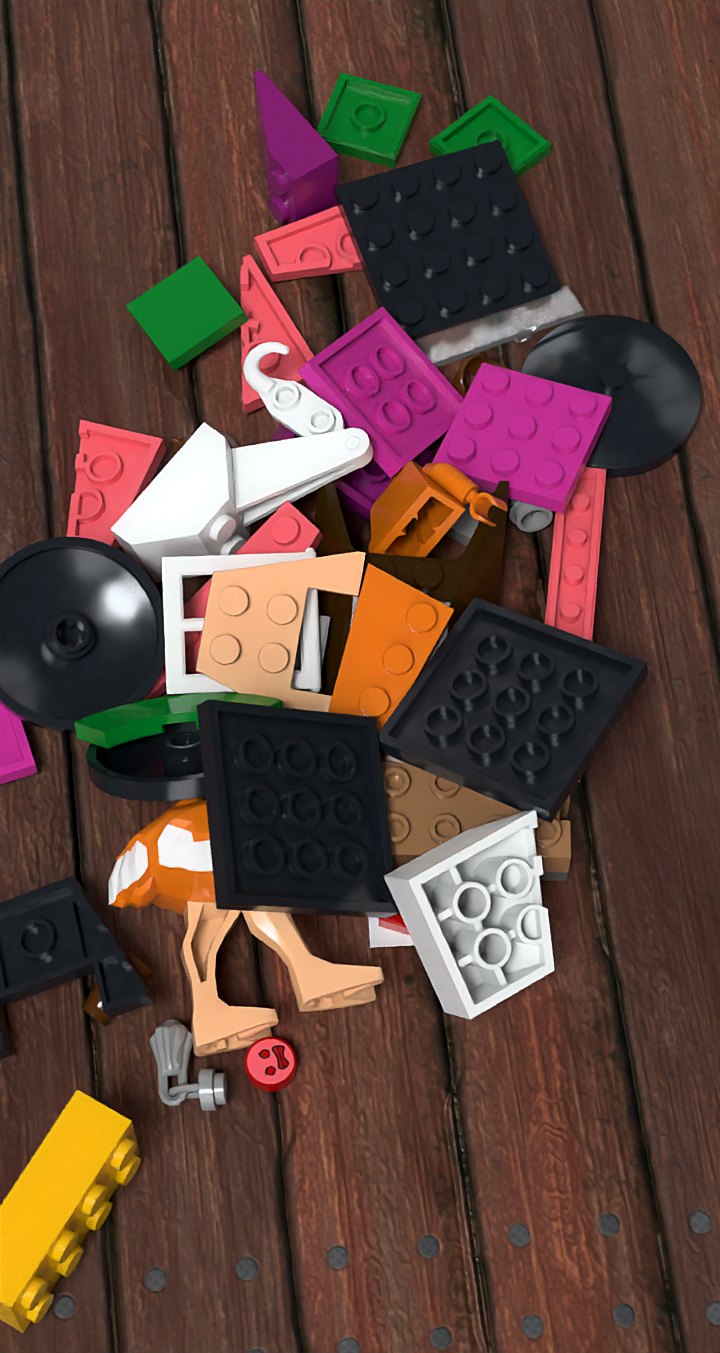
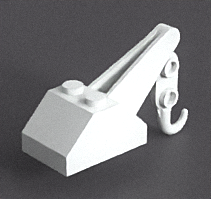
(215, 492)

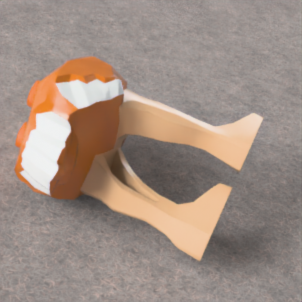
(173, 869)

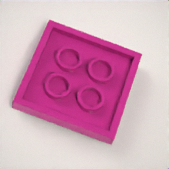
(385, 389)
(525, 434)

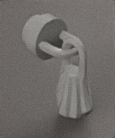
(171, 1049)

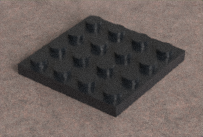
(446, 240)
(512, 708)
(295, 810)

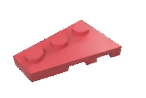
(110, 476)

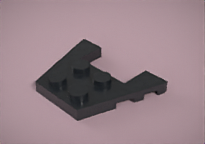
(56, 938)

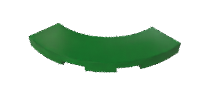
(150, 716)

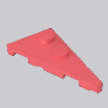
(267, 323)

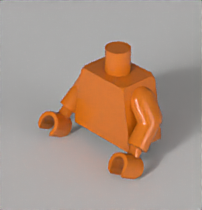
(423, 507)

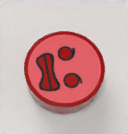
(270, 1064)

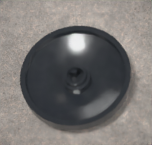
(645, 374)
(76, 631)
(151, 767)

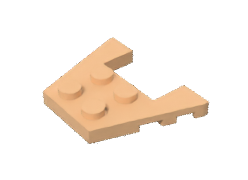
(257, 622)

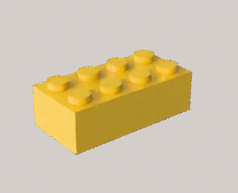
(58, 1202)

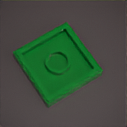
(369, 119)
(491, 122)
(186, 313)

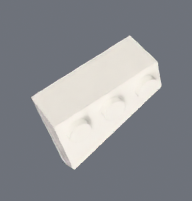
(478, 914)

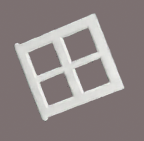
(175, 625)

